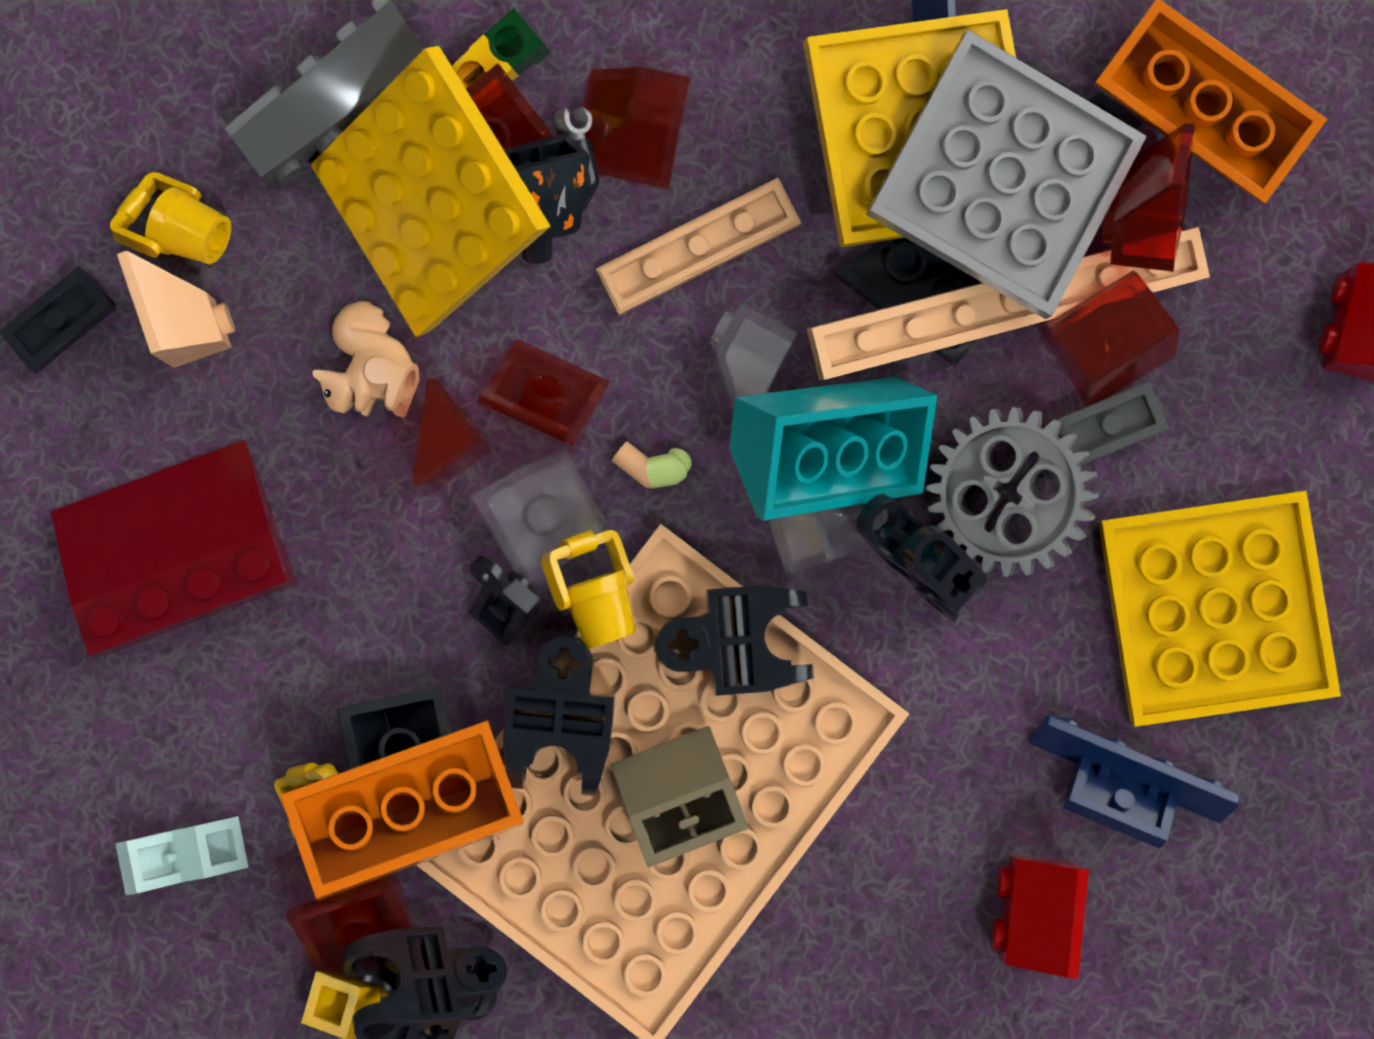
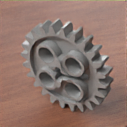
(1050, 519)

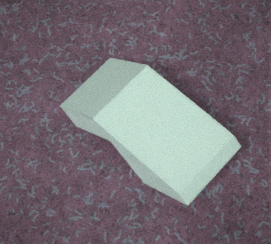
(181, 855)

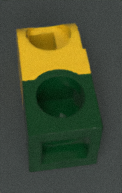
(509, 43)

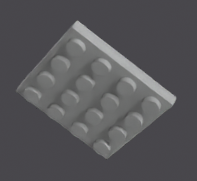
(1006, 175)

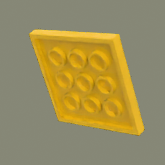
(868, 98)
(429, 192)
(1219, 609)

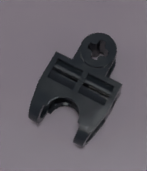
(922, 554)
(714, 651)
(584, 739)
(424, 982)

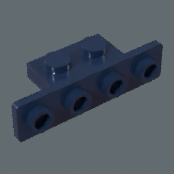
(1127, 787)

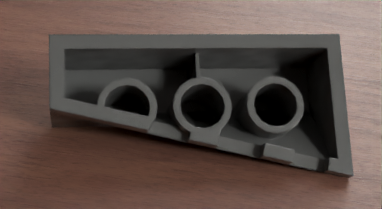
(326, 95)

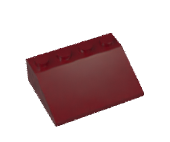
(170, 549)

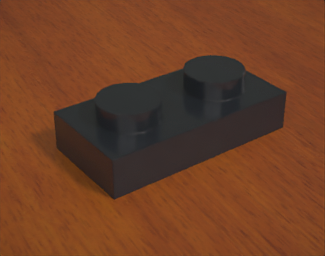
(57, 320)

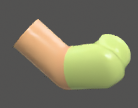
(656, 470)

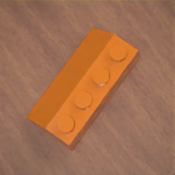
(1241, 117)
(402, 810)

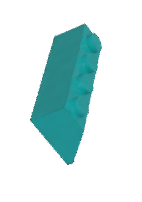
(832, 445)

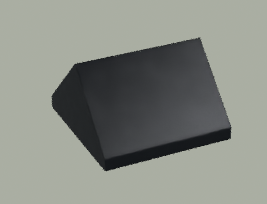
(391, 725)

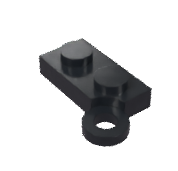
(502, 601)

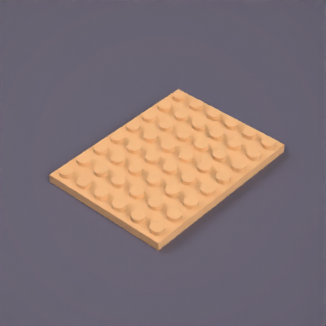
(574, 873)

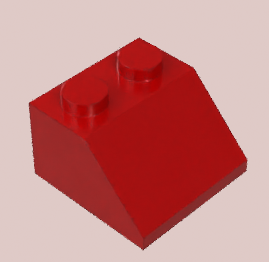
(1350, 339)
(1041, 915)

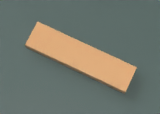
(698, 246)

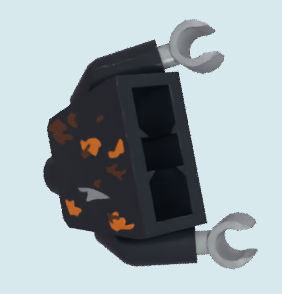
(559, 177)

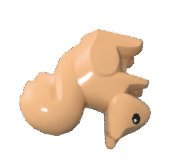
(378, 365)

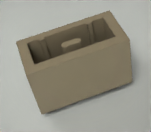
(679, 796)

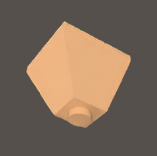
(174, 315)

